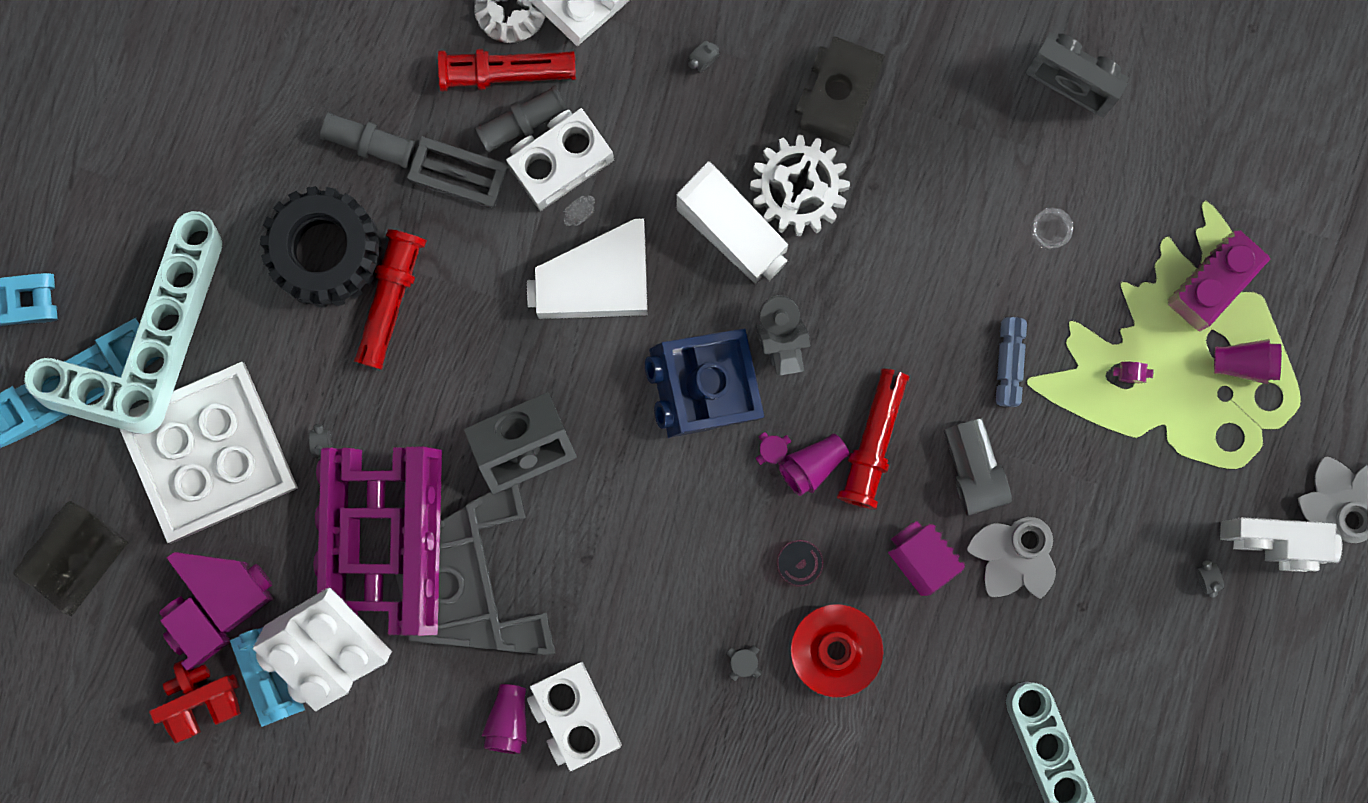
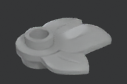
(1337, 495)
(1011, 563)

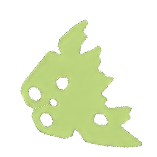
(1184, 379)

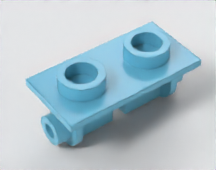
(266, 689)

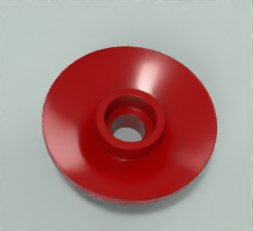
(861, 656)

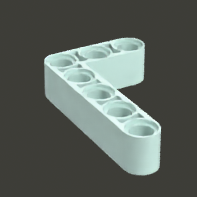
(148, 342)
(1031, 728)

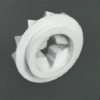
(518, 27)

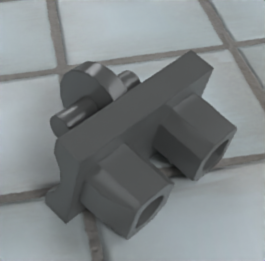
(782, 334)

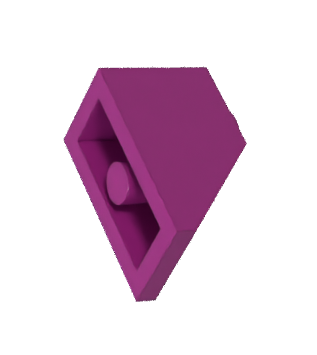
(224, 587)

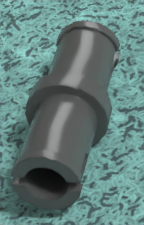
(521, 119)
(367, 139)

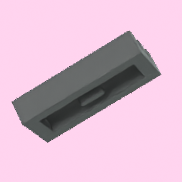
(494, 185)

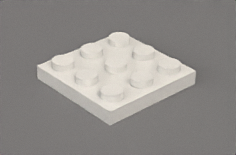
(209, 454)

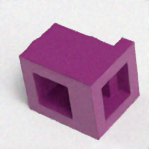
(192, 631)

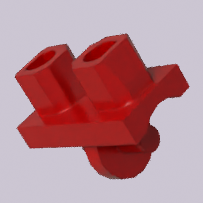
(178, 714)

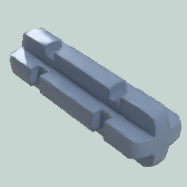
(1011, 362)

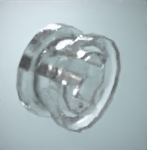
(1045, 216)

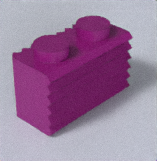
(1218, 280)
(924, 557)

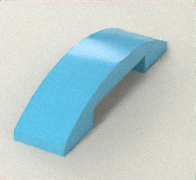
(24, 415)

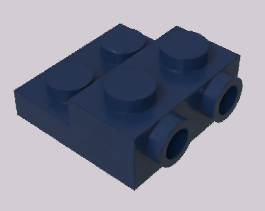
(704, 383)

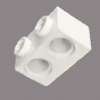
(567, 168)
(585, 711)

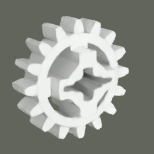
(819, 191)

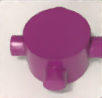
(1133, 372)
(772, 449)

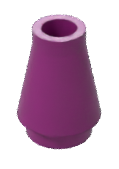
(1250, 361)
(813, 464)
(507, 721)

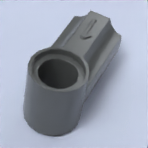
(980, 479)

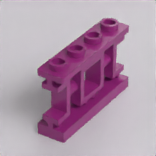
(413, 534)

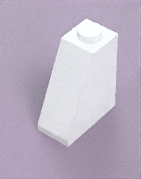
(732, 224)
(595, 278)

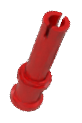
(482, 69)
(393, 277)
(869, 461)

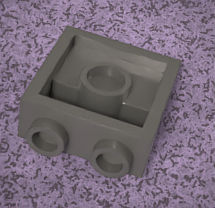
(1077, 75)

